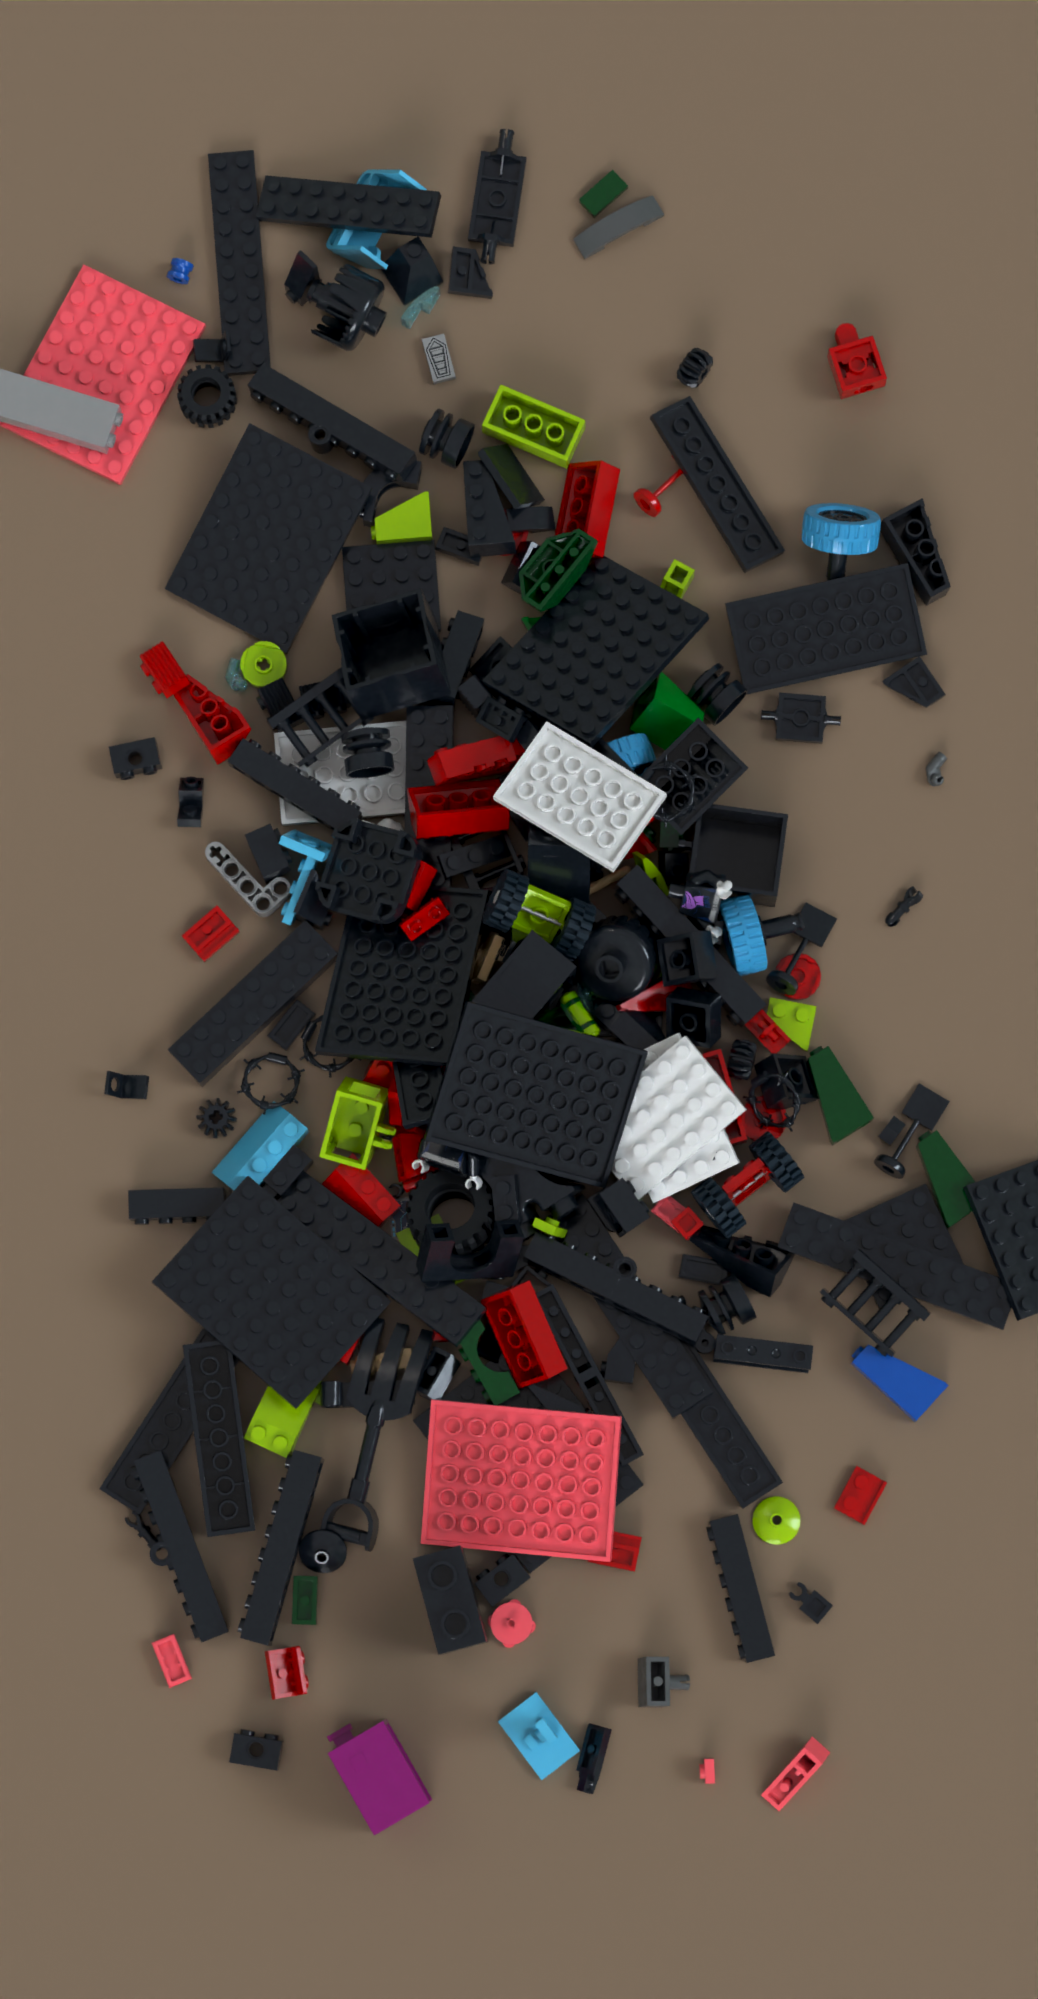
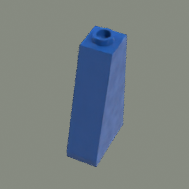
(902, 1383)

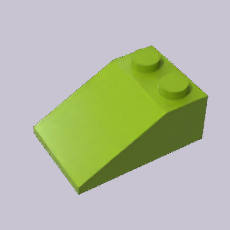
(277, 1423)

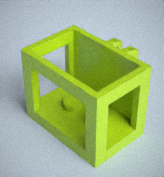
(357, 1122)

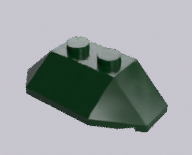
(555, 568)

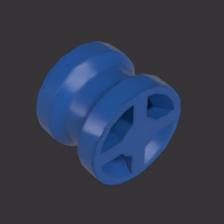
(180, 271)

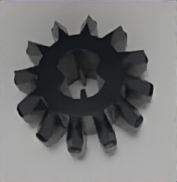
(694, 367)
(742, 1059)
(211, 1112)

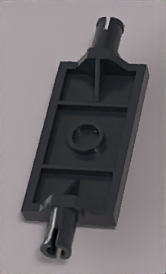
(497, 197)

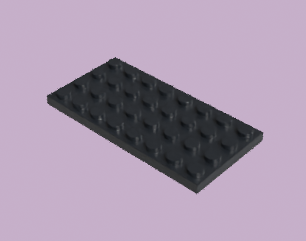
(826, 628)

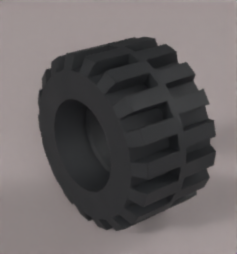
(207, 378)

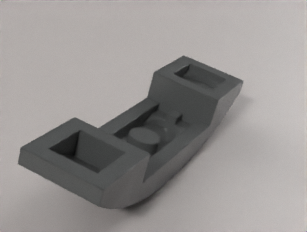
(617, 224)

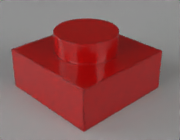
(687, 1223)

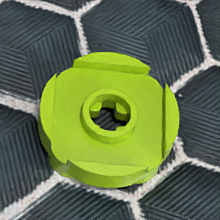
(255, 655)

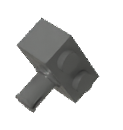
(656, 1682)

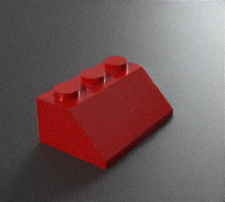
(362, 1193)

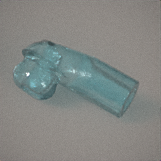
(233, 677)

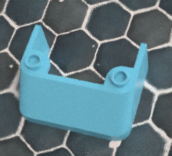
(361, 245)

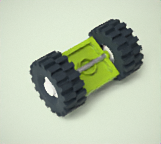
(529, 908)

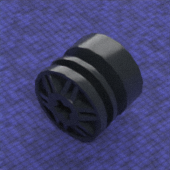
(442, 436)
(717, 694)
(367, 752)
(726, 1305)

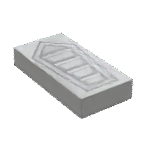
(438, 358)

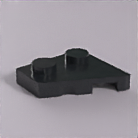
(467, 275)
(916, 683)

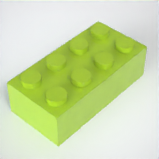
(533, 426)

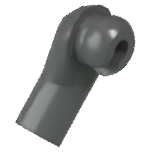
(933, 769)

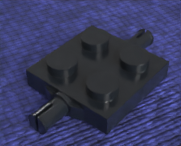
(800, 718)

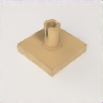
(486, 958)

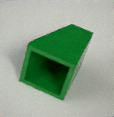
(663, 712)

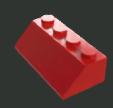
(589, 501)
(456, 809)

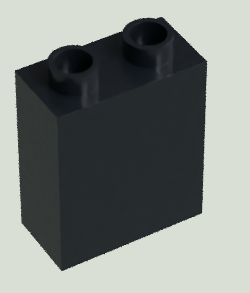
(450, 1600)

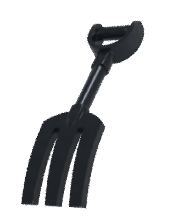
(377, 1409)

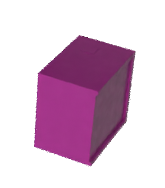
(378, 1775)

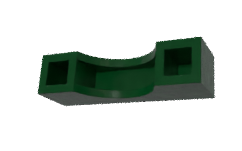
(497, 1385)

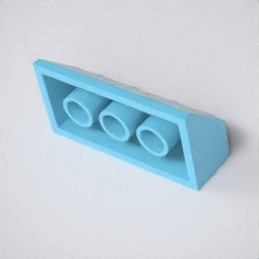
(261, 1148)

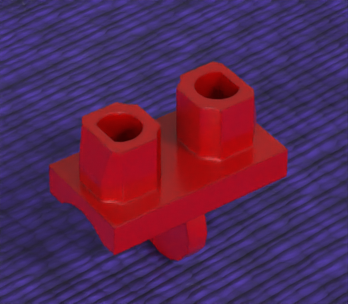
(767, 1032)

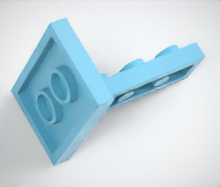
(316, 851)
(539, 1736)

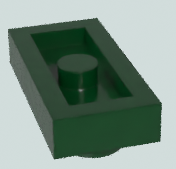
(305, 1600)

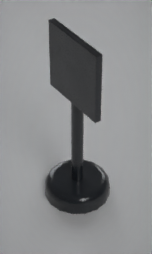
(817, 928)
(924, 1109)

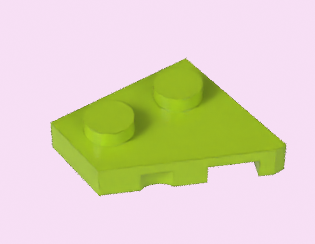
(793, 1019)

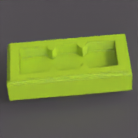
(550, 1226)

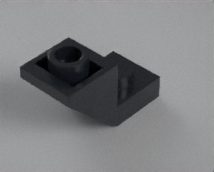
(190, 802)

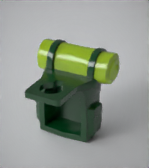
(570, 1015)

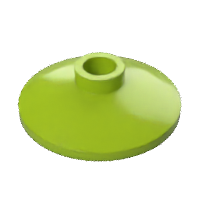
(767, 1529)

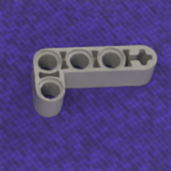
(243, 877)

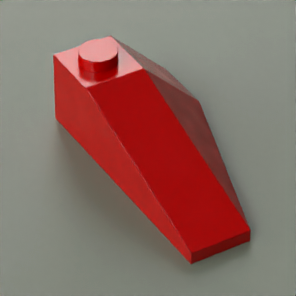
(214, 720)

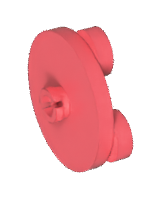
(511, 1623)

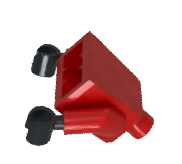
(405, 1151)

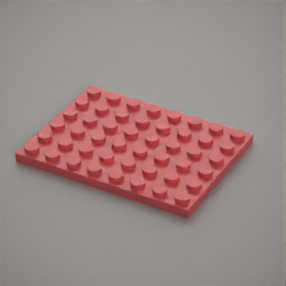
(118, 350)
(521, 1480)

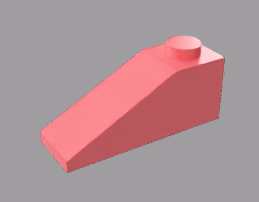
(796, 1773)

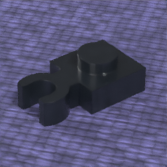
(813, 1605)

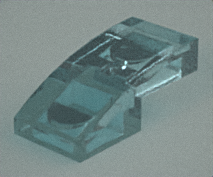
(424, 302)

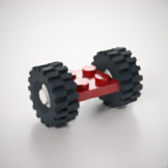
(771, 1162)

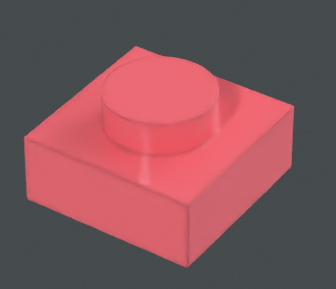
(707, 1771)

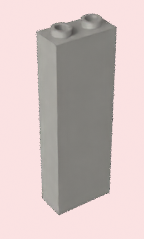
(58, 412)

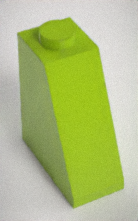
(405, 522)

